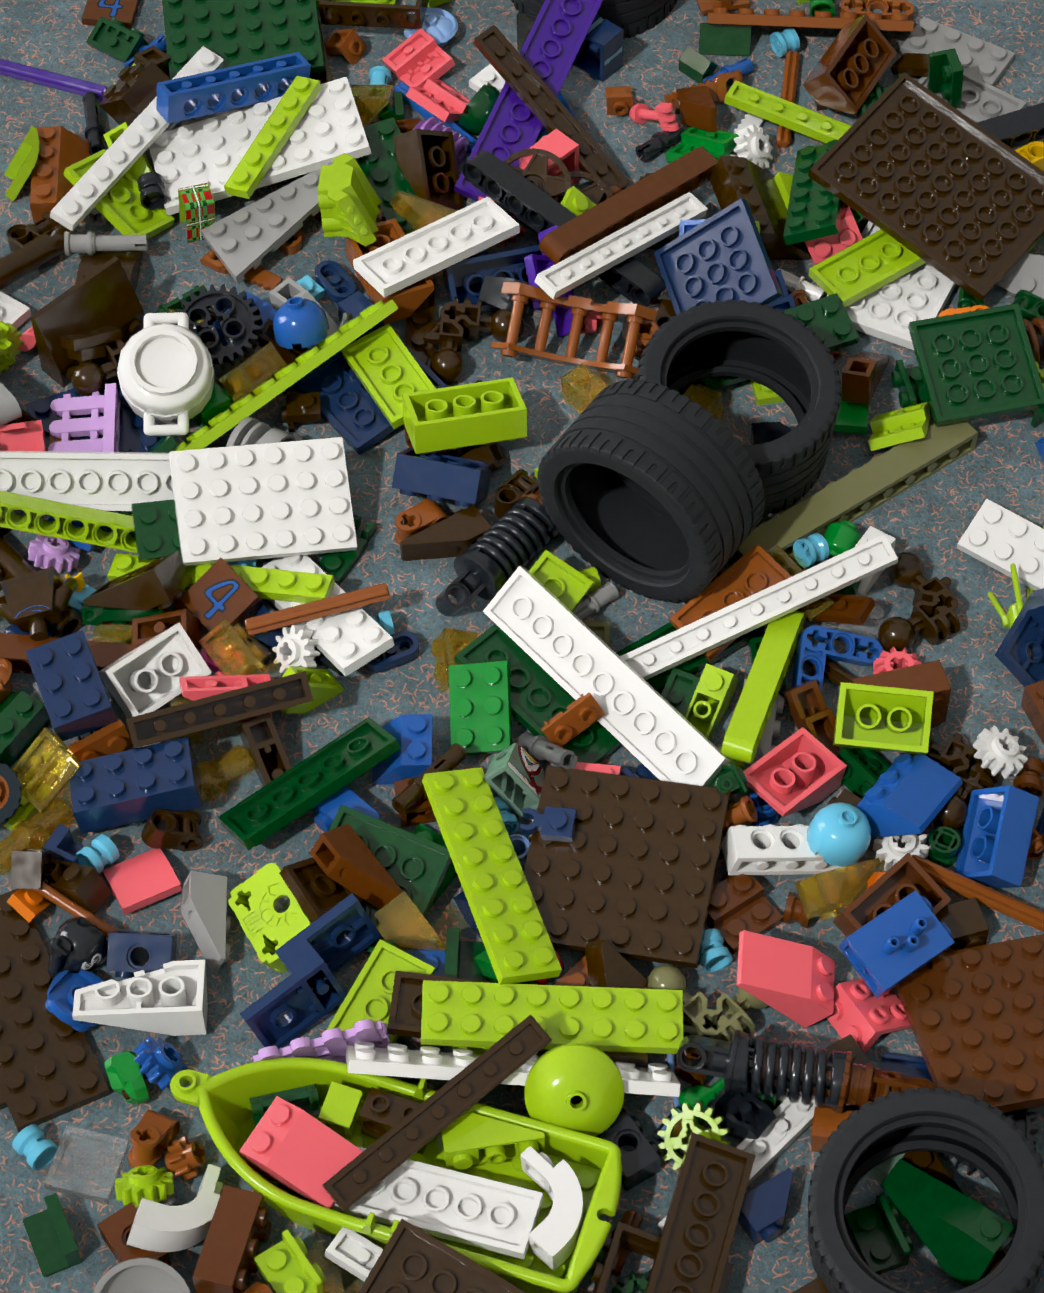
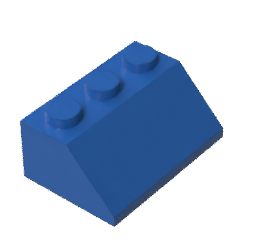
(908, 796)
(997, 836)

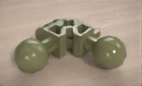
(727, 1017)

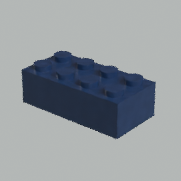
(134, 784)

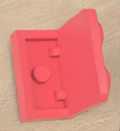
(825, 247)
(864, 1015)

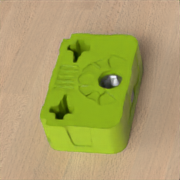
(268, 913)

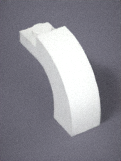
(177, 1227)
(558, 1234)

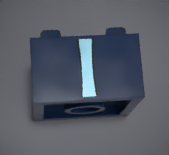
(601, 50)

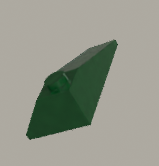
(954, 1227)

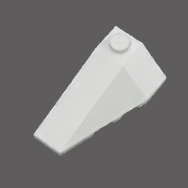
(156, 1001)

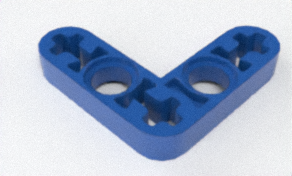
(819, 652)

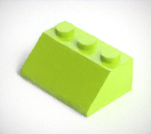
(883, 718)

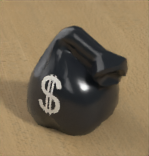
(77, 947)

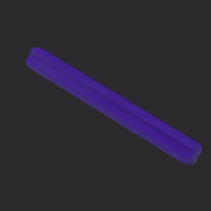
(50, 79)

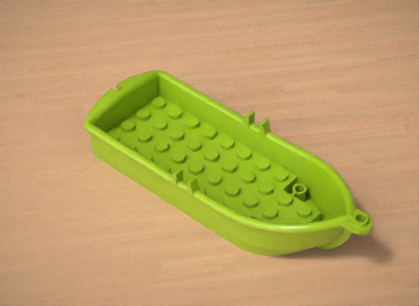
(230, 1121)

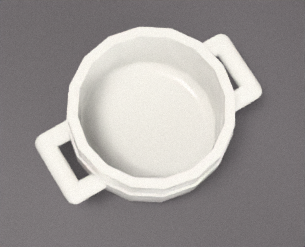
(166, 374)

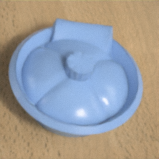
(438, 24)

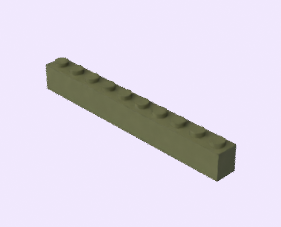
(864, 488)

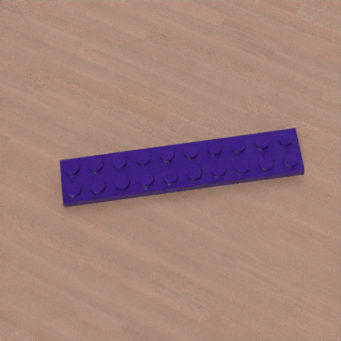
(550, 53)

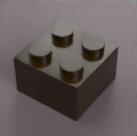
(132, 91)

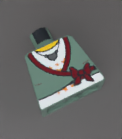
(516, 778)

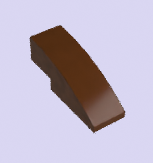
(811, 712)

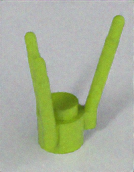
(1014, 609)

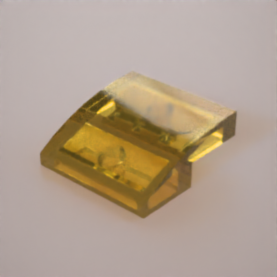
(45, 769)

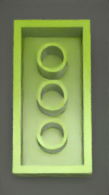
(464, 415)

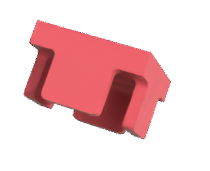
(23, 436)

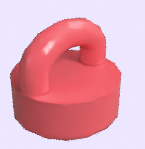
(590, 323)

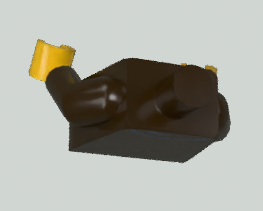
(38, 600)

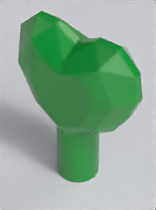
(700, 1094)

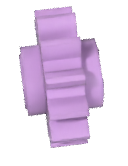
(54, 553)

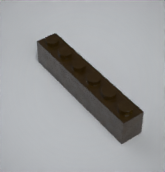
(219, 709)

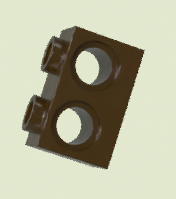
(382, 1112)

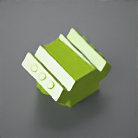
(347, 201)

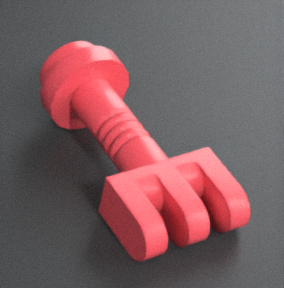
(641, 114)

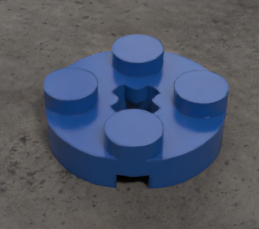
(61, 994)

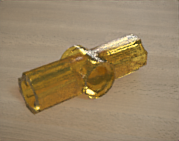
(217, 775)
(33, 832)

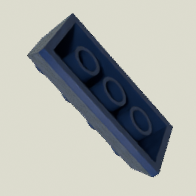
(467, 276)

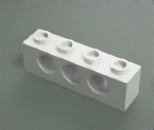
(771, 851)

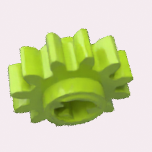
(145, 1183)

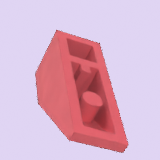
(205, 686)

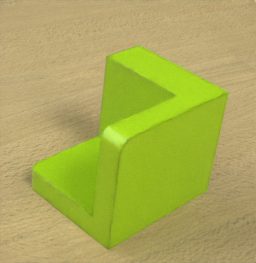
(340, 1109)

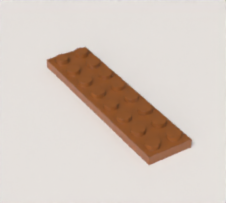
(797, 18)

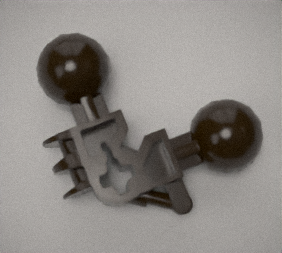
(459, 321)
(92, 377)
(932, 611)
(959, 759)

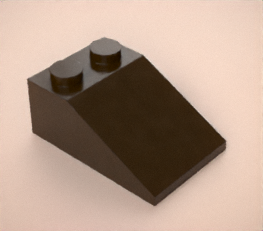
(430, 165)
(129, 259)
(145, 587)

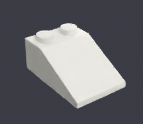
(151, 672)

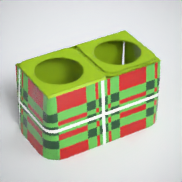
(196, 209)

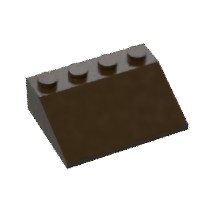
(740, 178)
(93, 302)

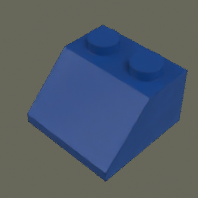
(416, 741)

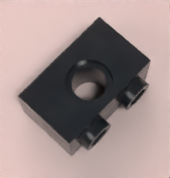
(643, 1160)

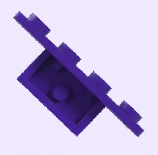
(536, 264)

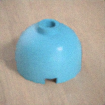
(839, 834)

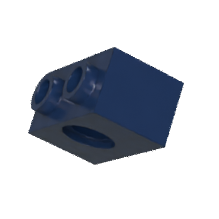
(123, 947)

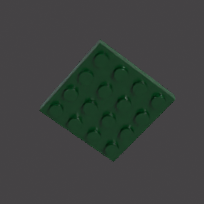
(977, 364)
(409, 859)

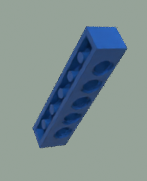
(229, 87)

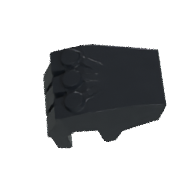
(492, 295)
(743, 1115)

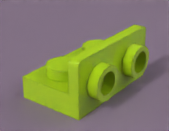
(288, 1268)

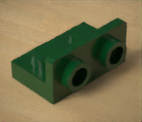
(115, 40)
(946, 76)
(909, 384)
(862, 769)
(879, 1236)

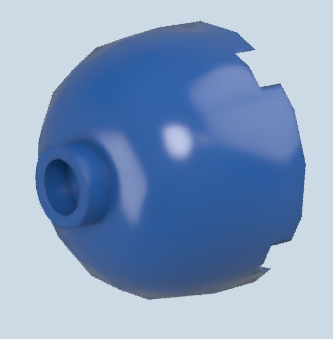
(300, 322)

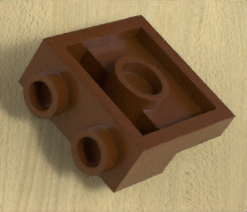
(738, 906)

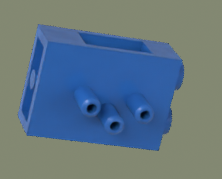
(897, 943)

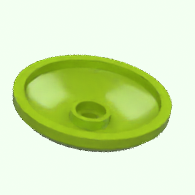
(573, 1072)

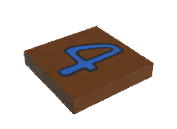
(122, 10)
(220, 596)

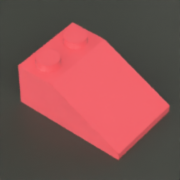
(796, 773)
(787, 976)
(297, 1151)

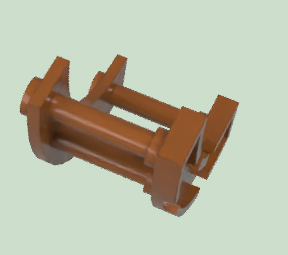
(579, 307)

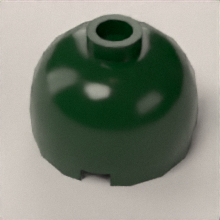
(479, 109)

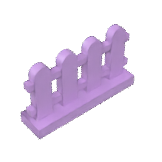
(92, 426)
(331, 1044)

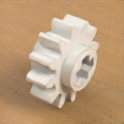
(754, 146)
(295, 648)
(1000, 752)
(893, 848)

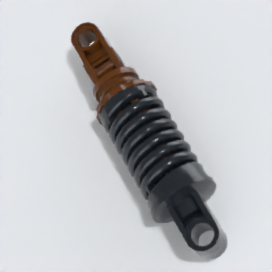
(499, 553)
(827, 1077)

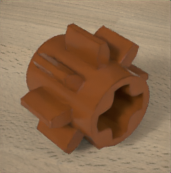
(185, 1158)

